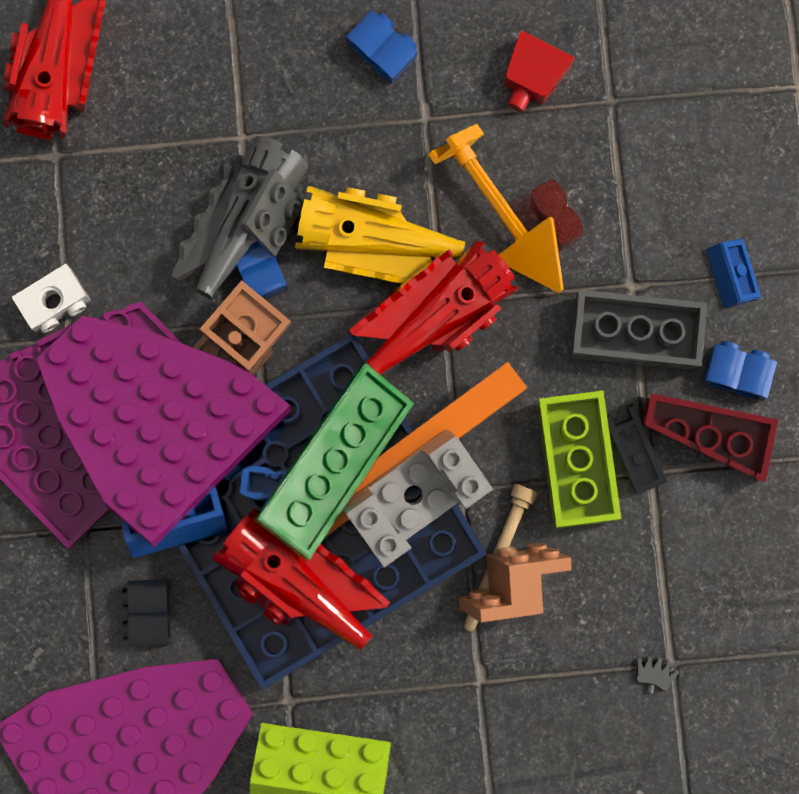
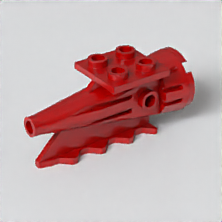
(52, 67)
(438, 306)
(296, 587)

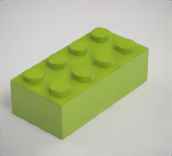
(578, 459)
(317, 763)

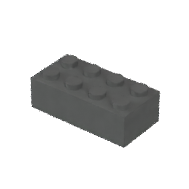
(638, 330)

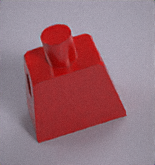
(534, 71)

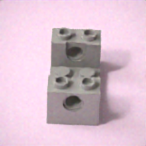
(445, 478)

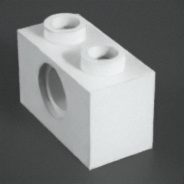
(33, 299)

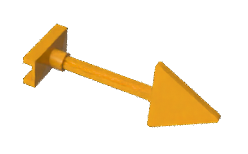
(534, 251)

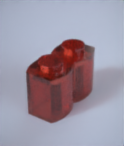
(551, 201)

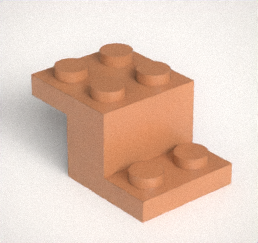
(243, 329)
(514, 583)

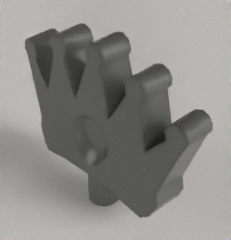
(654, 675)

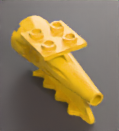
(382, 239)

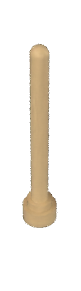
(521, 500)

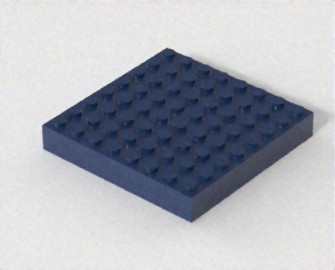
(435, 551)

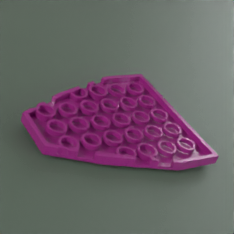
(153, 418)
(34, 449)
(130, 732)

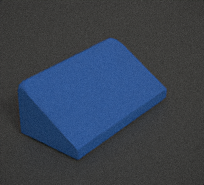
(733, 273)

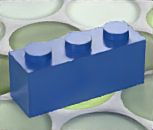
(201, 522)

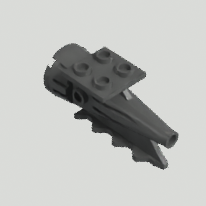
(243, 210)

